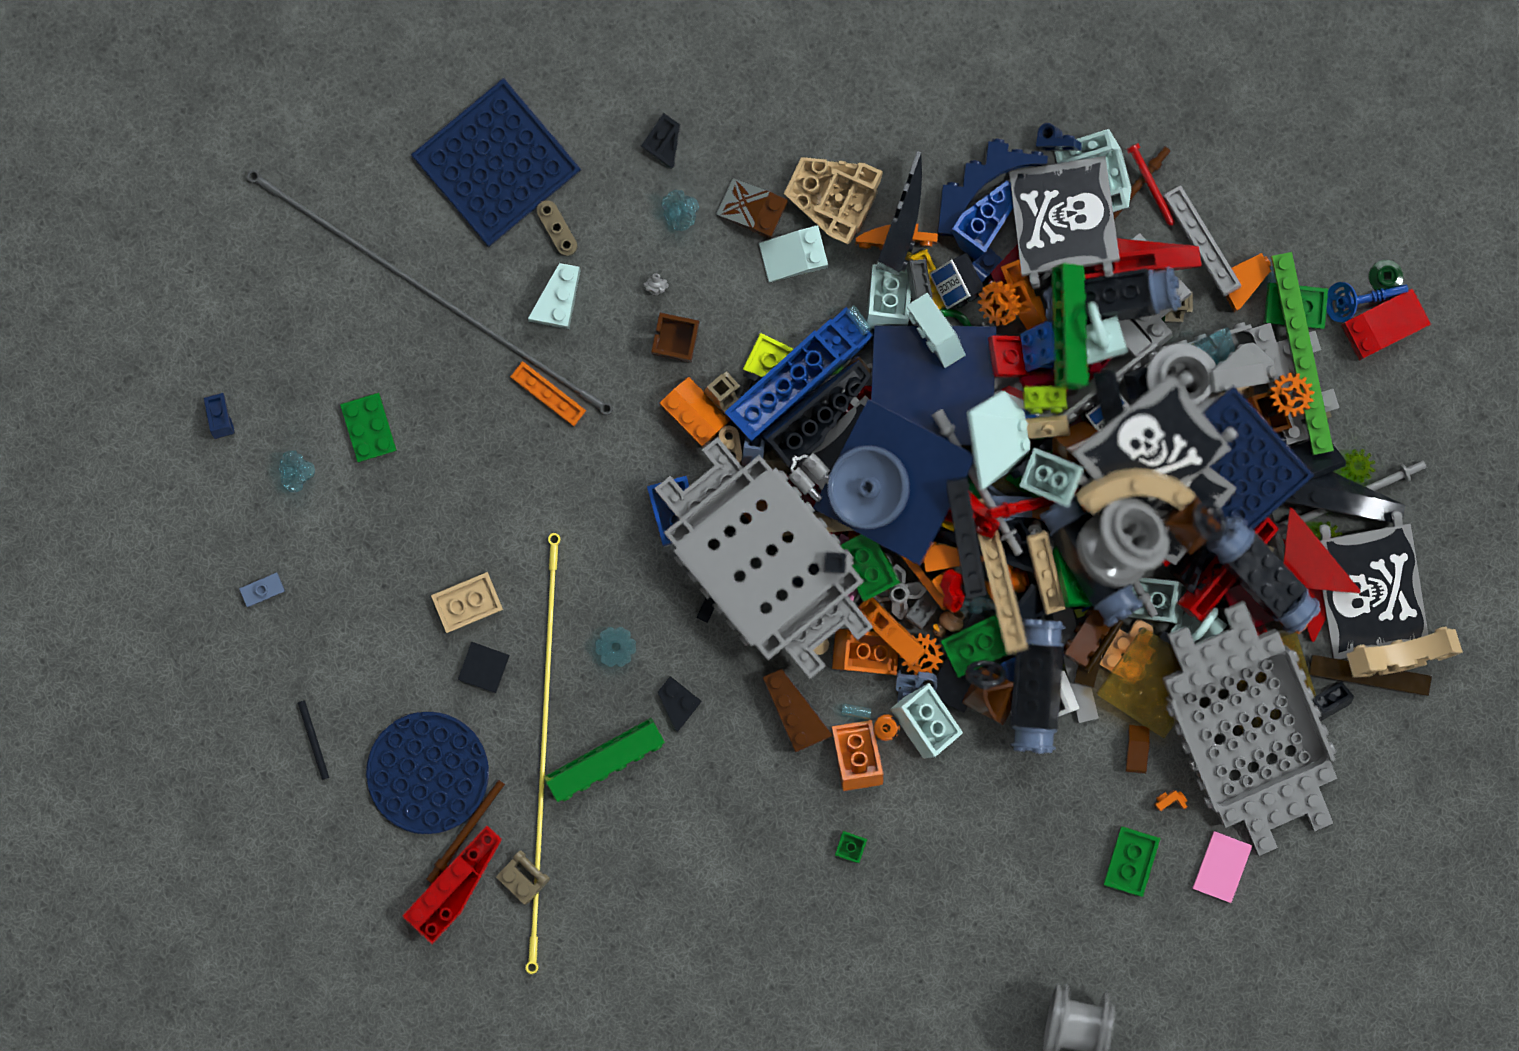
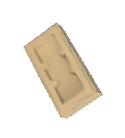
(1047, 426)

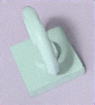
(1103, 337)
(1202, 630)

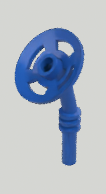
(1351, 302)

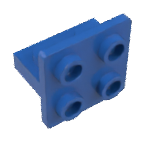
(1038, 347)

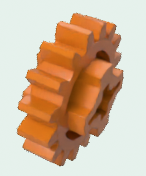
(999, 302)
(1283, 392)
(930, 658)

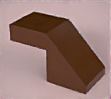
(1137, 749)

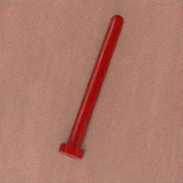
(1150, 183)

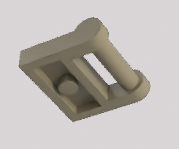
(518, 882)

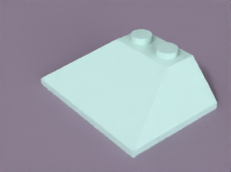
(1105, 145)
(997, 437)

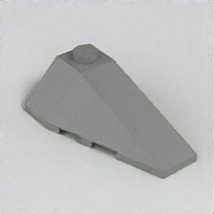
(1243, 368)

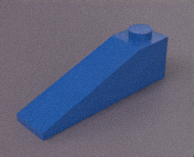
(982, 221)

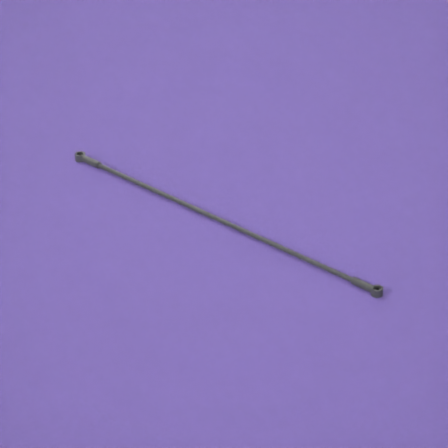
(277, 192)

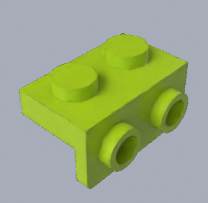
(1045, 399)

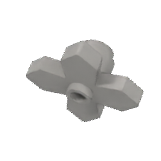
(910, 590)

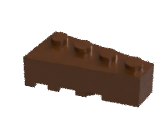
(1087, 638)
(796, 714)

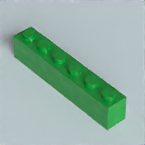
(1069, 326)
(604, 760)

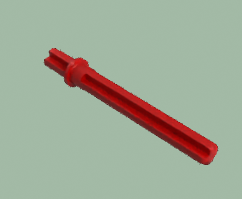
(1007, 509)

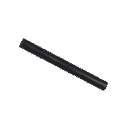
(313, 740)

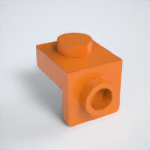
(1165, 800)

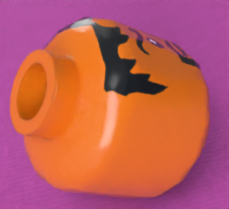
(889, 720)

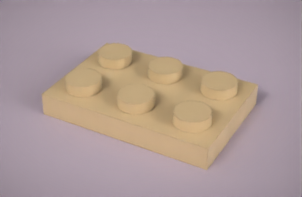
(467, 602)

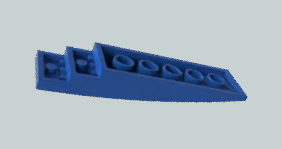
(797, 375)

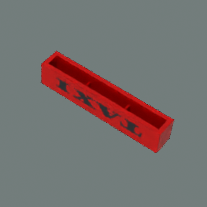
(1217, 580)

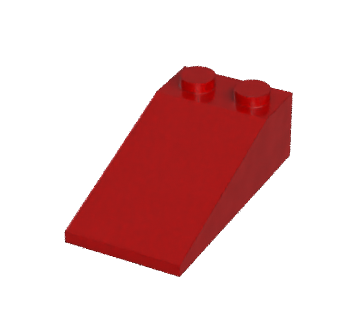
(1385, 324)

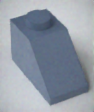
(752, 449)

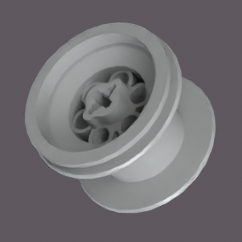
(1181, 358)
(1123, 542)
(1077, 1024)

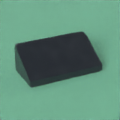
(1136, 384)
(1333, 700)

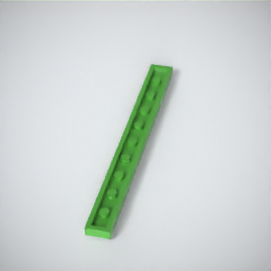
(1302, 350)

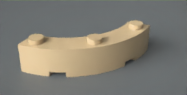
(1133, 483)
(1404, 655)

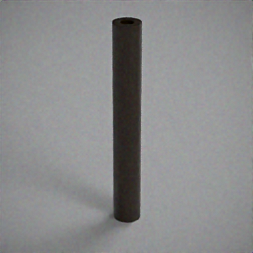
(1103, 645)

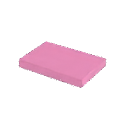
(1222, 867)

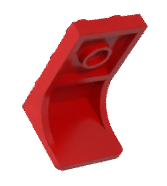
(1008, 357)

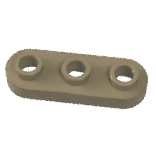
(558, 237)

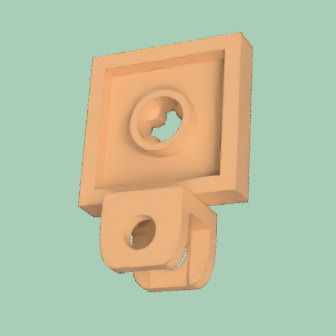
(1121, 643)

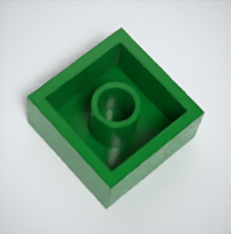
(851, 847)

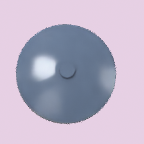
(868, 487)

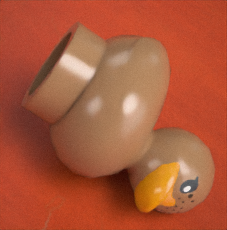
(949, 621)

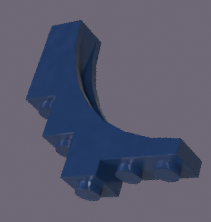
(998, 162)

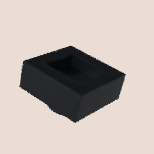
(835, 562)

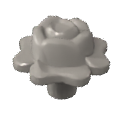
(656, 285)

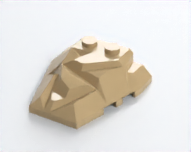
(834, 194)

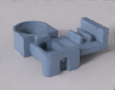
(910, 682)

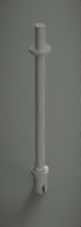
(947, 430)
(1404, 473)

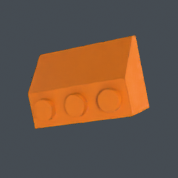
(694, 412)

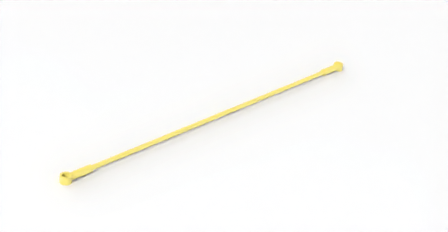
(552, 567)

